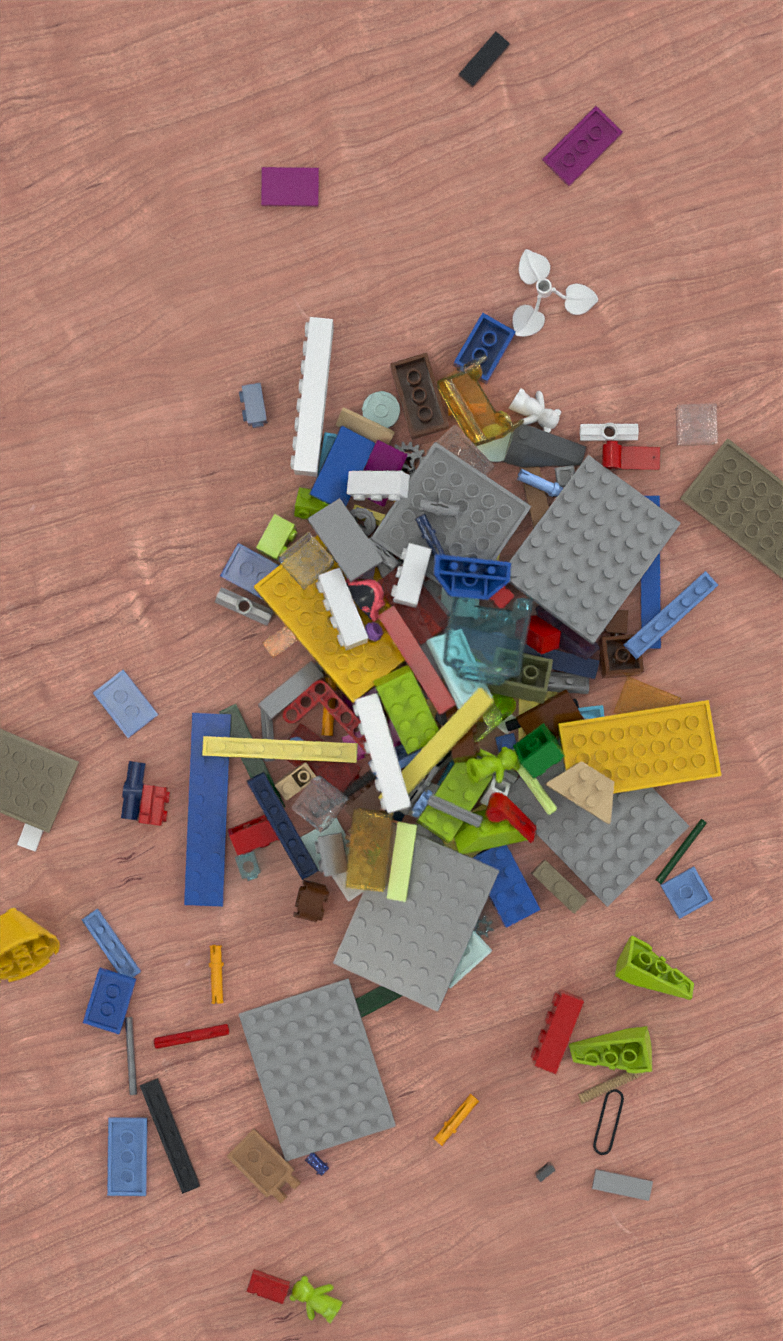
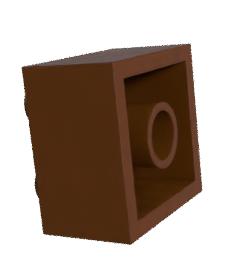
(616, 659)

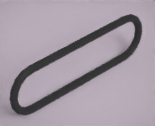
(616, 1123)

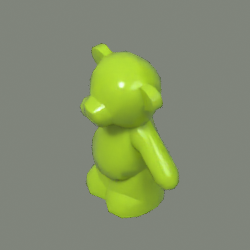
(489, 764)
(316, 1299)

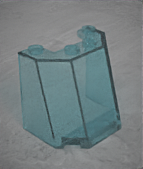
(486, 641)

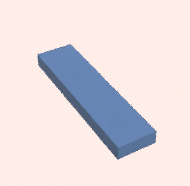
(110, 944)

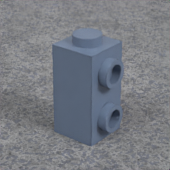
(254, 405)

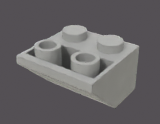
(332, 854)

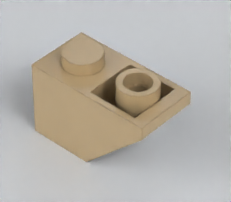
(294, 781)

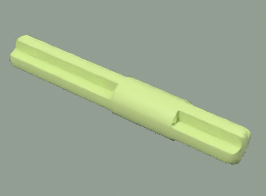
(537, 790)

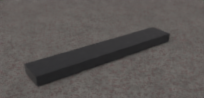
(170, 1135)

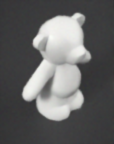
(535, 410)

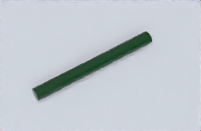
(681, 851)

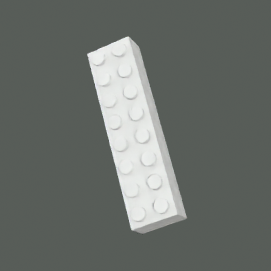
(313, 397)

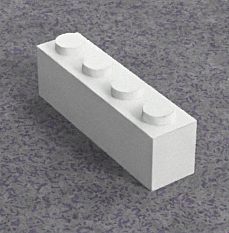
(342, 608)

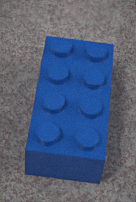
(510, 891)

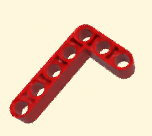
(324, 700)

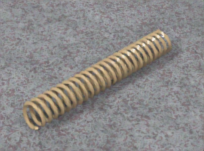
(594, 1092)

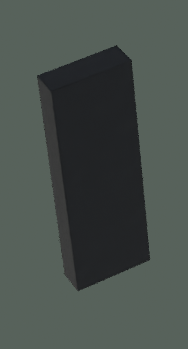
(484, 59)

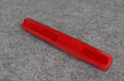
(191, 1036)

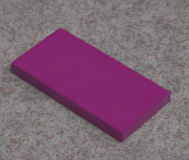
(582, 146)

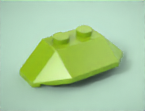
(486, 836)

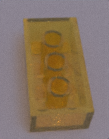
(369, 850)

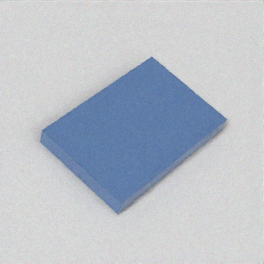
(125, 703)

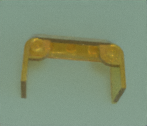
(472, 406)

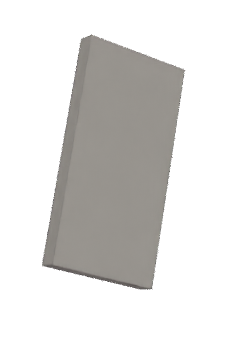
(345, 540)

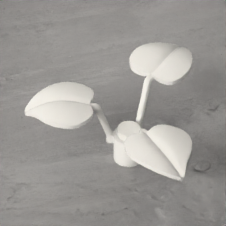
(535, 268)

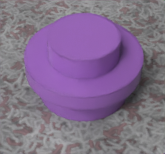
(373, 631)

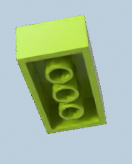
(407, 708)
(459, 790)

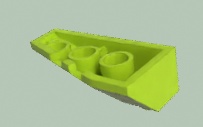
(645, 969)
(622, 1049)

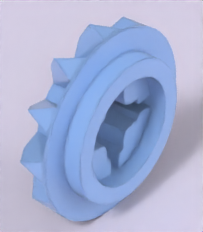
(421, 803)

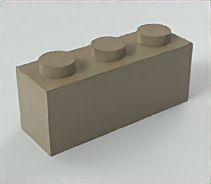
(559, 886)

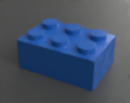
(489, 339)

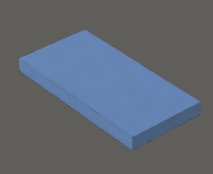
(127, 1156)

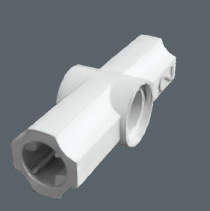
(622, 432)

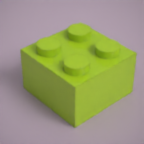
(277, 537)

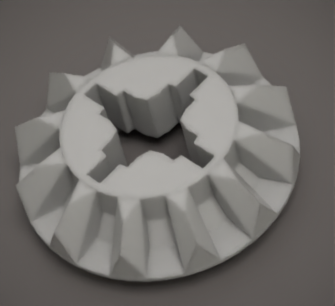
(370, 521)

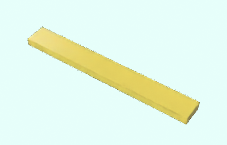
(446, 738)
(280, 749)

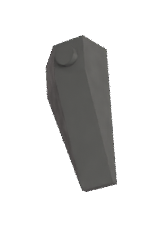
(539, 448)

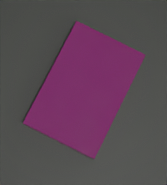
(290, 187)
(385, 459)

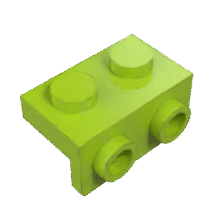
(306, 504)

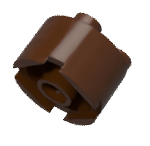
(310, 901)

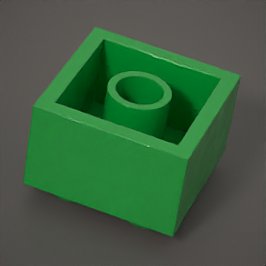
(538, 751)

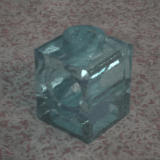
(241, 859)

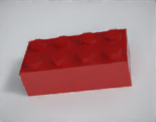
(557, 1032)

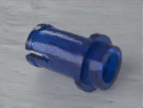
(317, 1164)

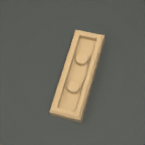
(364, 426)

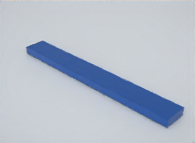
(651, 588)

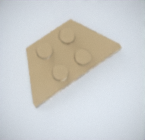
(586, 789)

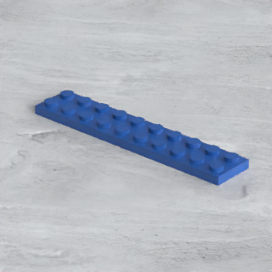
(207, 814)

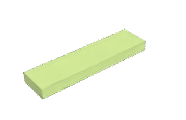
(402, 861)

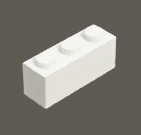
(378, 485)
(411, 575)

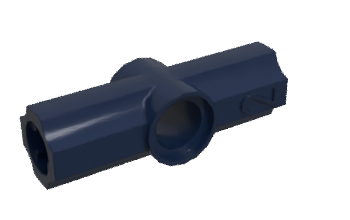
(133, 790)

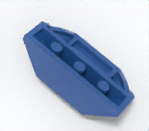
(471, 576)

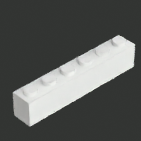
(383, 753)

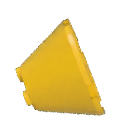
(23, 946)

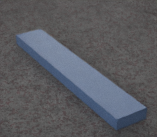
(670, 615)

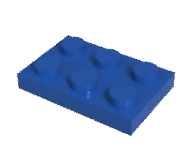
(109, 1000)

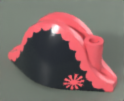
(367, 596)

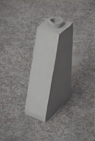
(290, 690)

